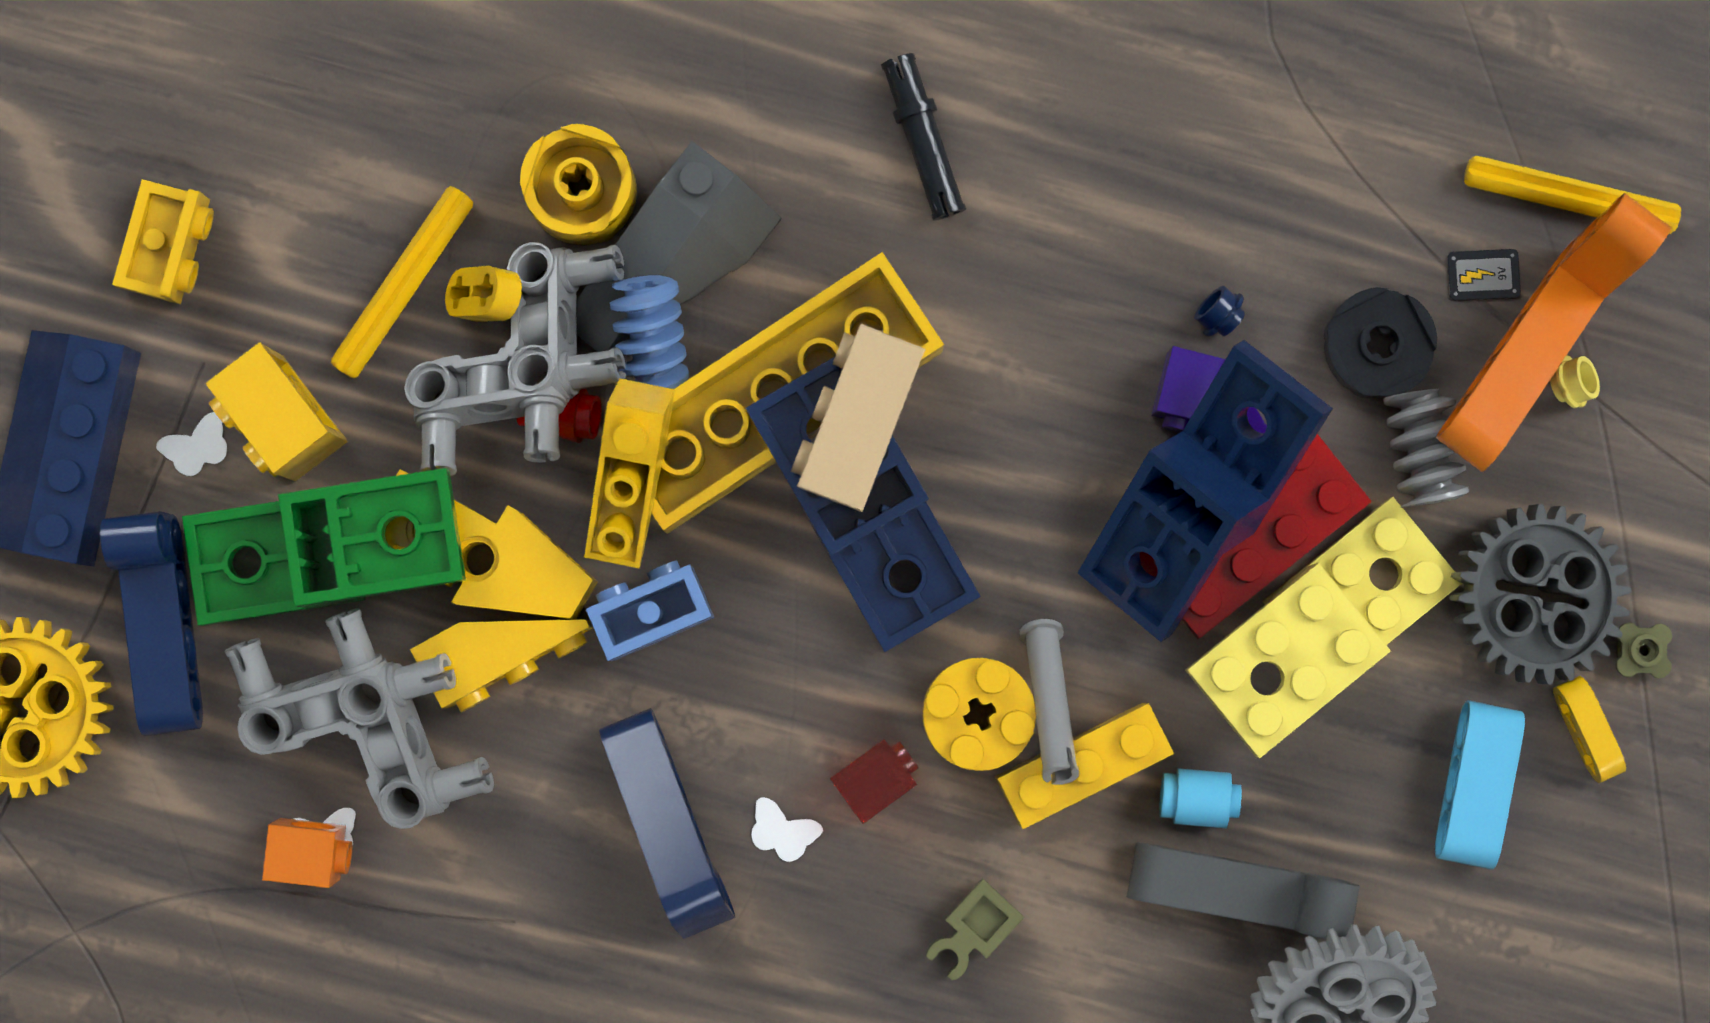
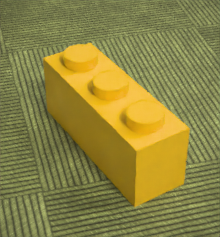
(1103, 758)

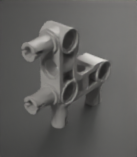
(505, 382)
(385, 731)

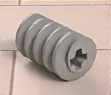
(1426, 456)

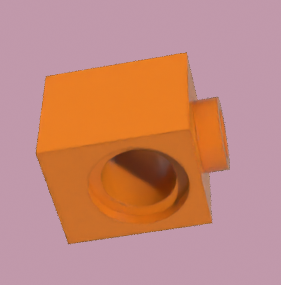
(306, 853)

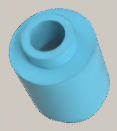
(1199, 798)

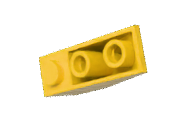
(628, 471)
(497, 650)

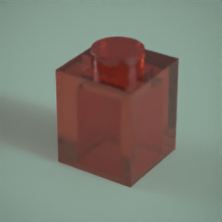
(876, 779)

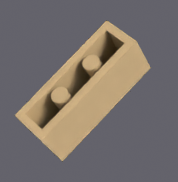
(857, 416)

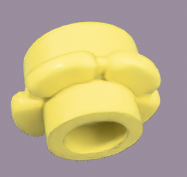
(1575, 381)

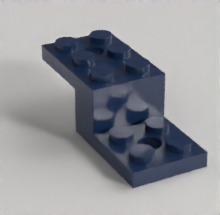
(1204, 490)
(869, 542)

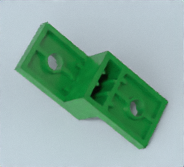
(324, 547)

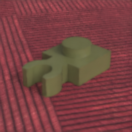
(980, 923)

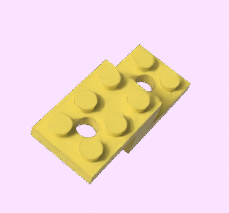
(1324, 627)

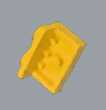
(163, 242)

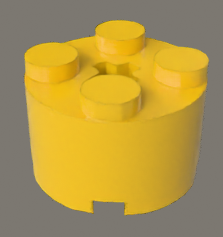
(565, 157)
(1009, 723)

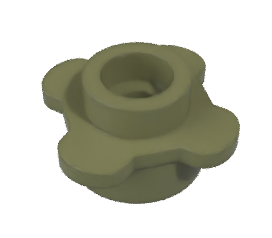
(1628, 654)

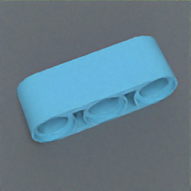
(1479, 785)

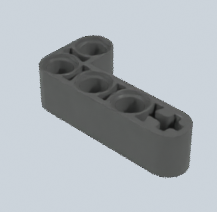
(1242, 890)

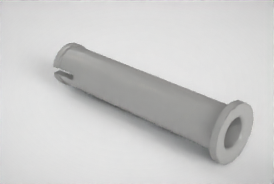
(1050, 700)

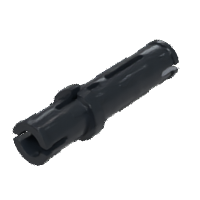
(917, 117)

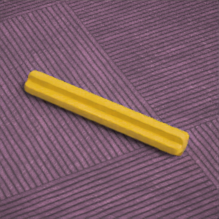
(1557, 190)
(402, 282)

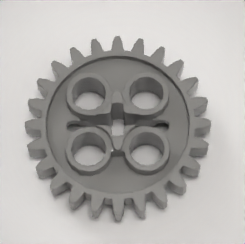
(1348, 982)

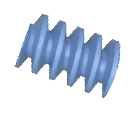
(651, 330)

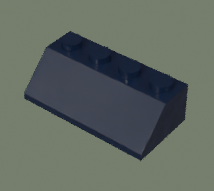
(64, 445)

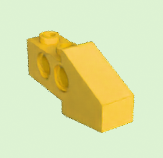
(527, 570)

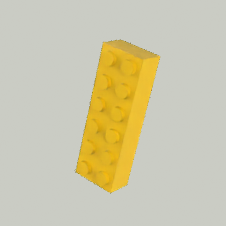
(710, 434)

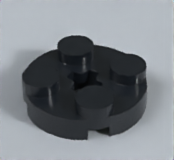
(1390, 313)

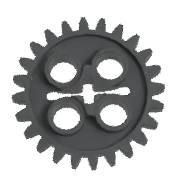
(1531, 641)

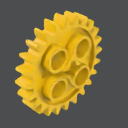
(61, 734)

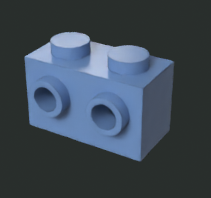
(649, 613)

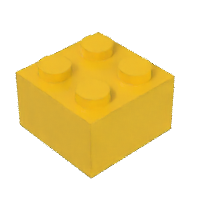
(275, 413)

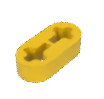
(483, 294)
(1589, 729)

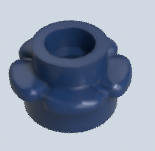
(1220, 312)

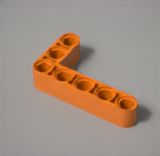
(1548, 328)

